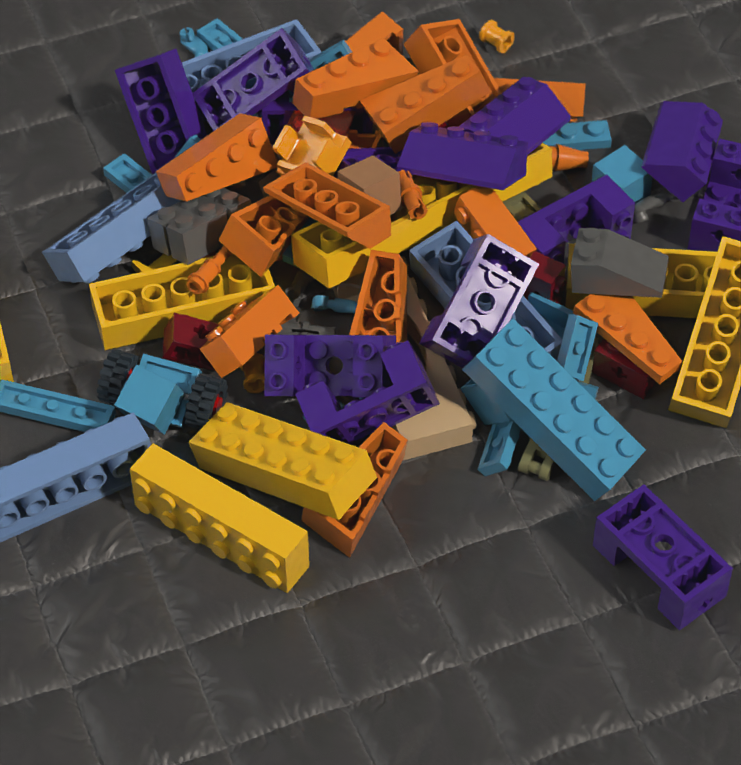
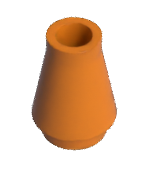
(568, 158)

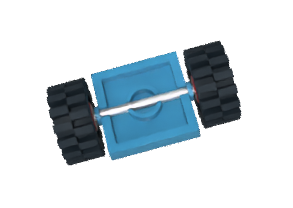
(203, 392)

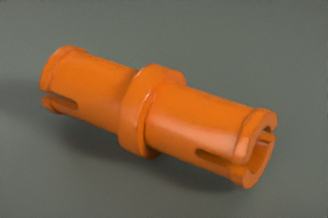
(411, 196)

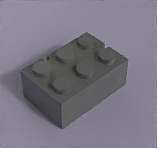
(194, 227)

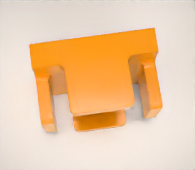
(312, 144)

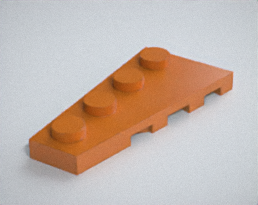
(631, 332)

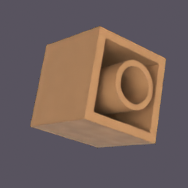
(376, 180)

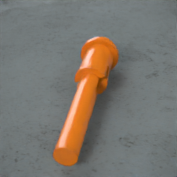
(200, 281)

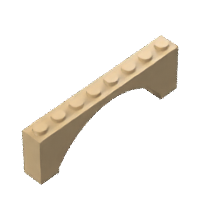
(441, 425)

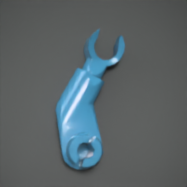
(193, 42)
(339, 305)

